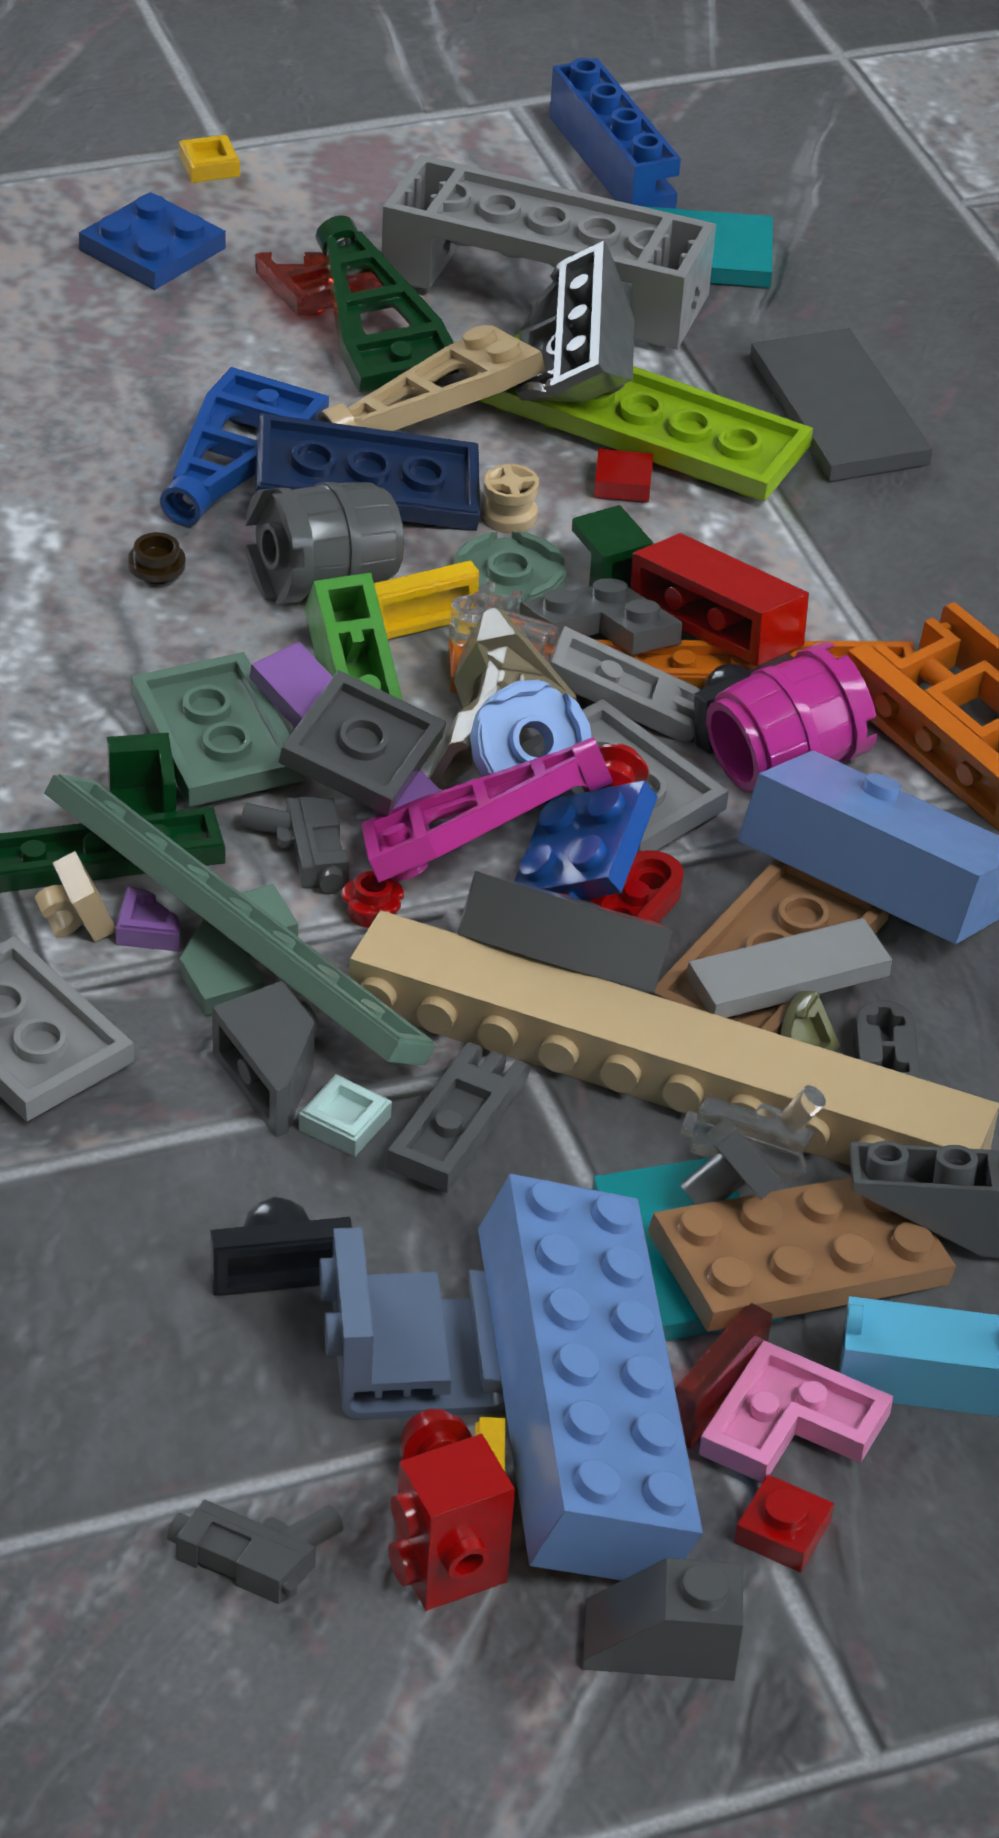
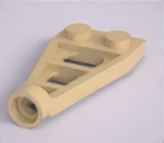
(485, 354)

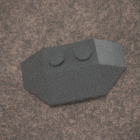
(581, 330)

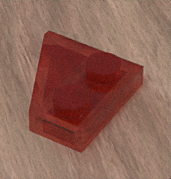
(306, 285)

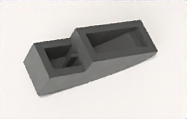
(565, 931)

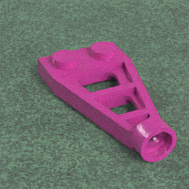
(404, 843)

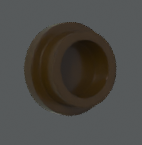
(156, 558)

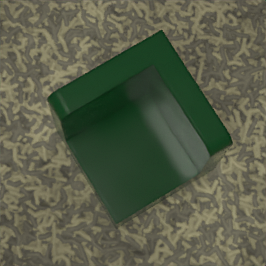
(611, 540)
(142, 772)

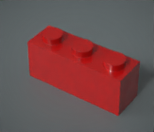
(722, 598)

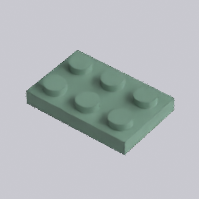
(218, 726)

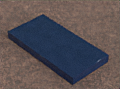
(426, 475)

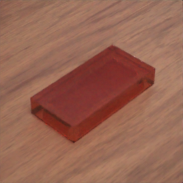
(719, 1369)

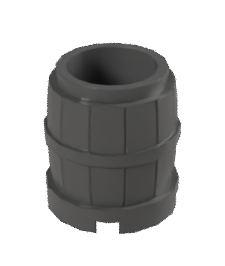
(322, 536)

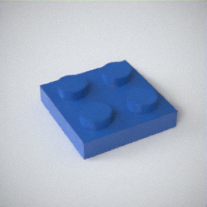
(152, 240)

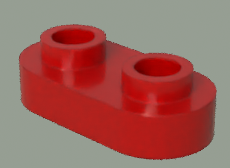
(650, 888)

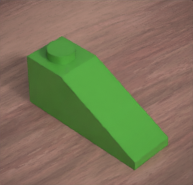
(351, 631)

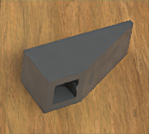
(937, 1187)

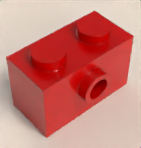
(452, 1522)

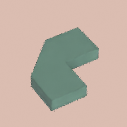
(217, 966)

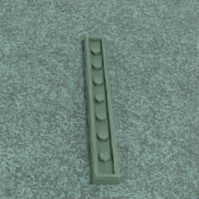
(242, 921)

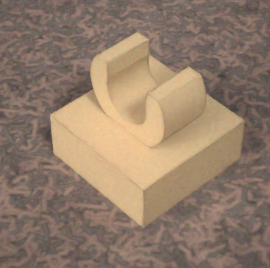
(74, 902)

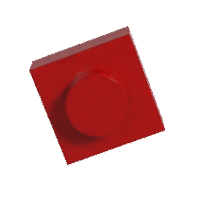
(784, 1523)

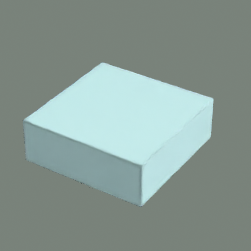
(345, 1115)

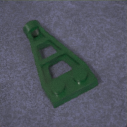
(386, 354)

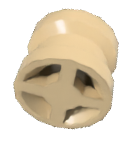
(510, 498)

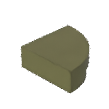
(809, 1022)

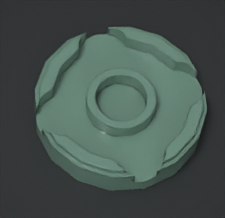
(516, 563)

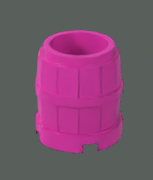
(789, 712)

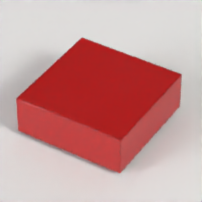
(623, 475)

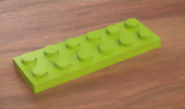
(682, 428)

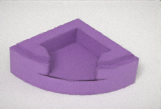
(146, 922)

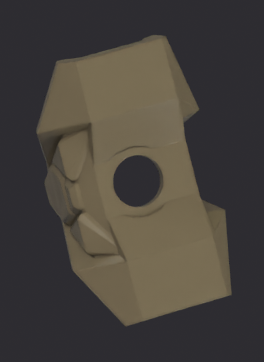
(489, 661)

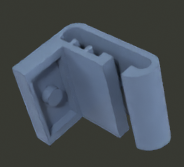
(404, 1344)

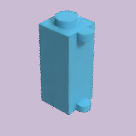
(923, 1354)

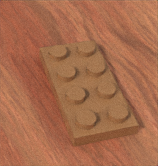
(771, 908)
(795, 1252)

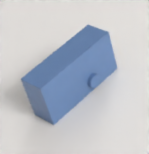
(876, 844)

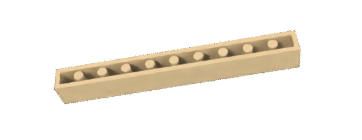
(649, 1042)

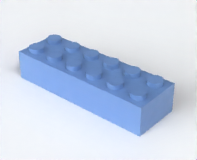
(586, 1381)

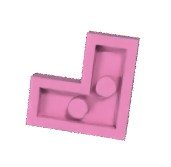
(789, 1397)

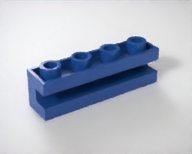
(613, 134)

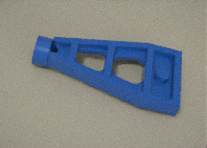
(240, 399)

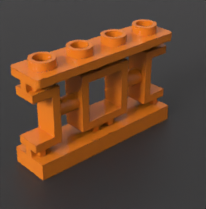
(930, 720)

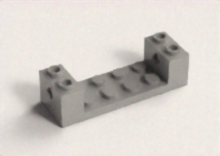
(463, 205)

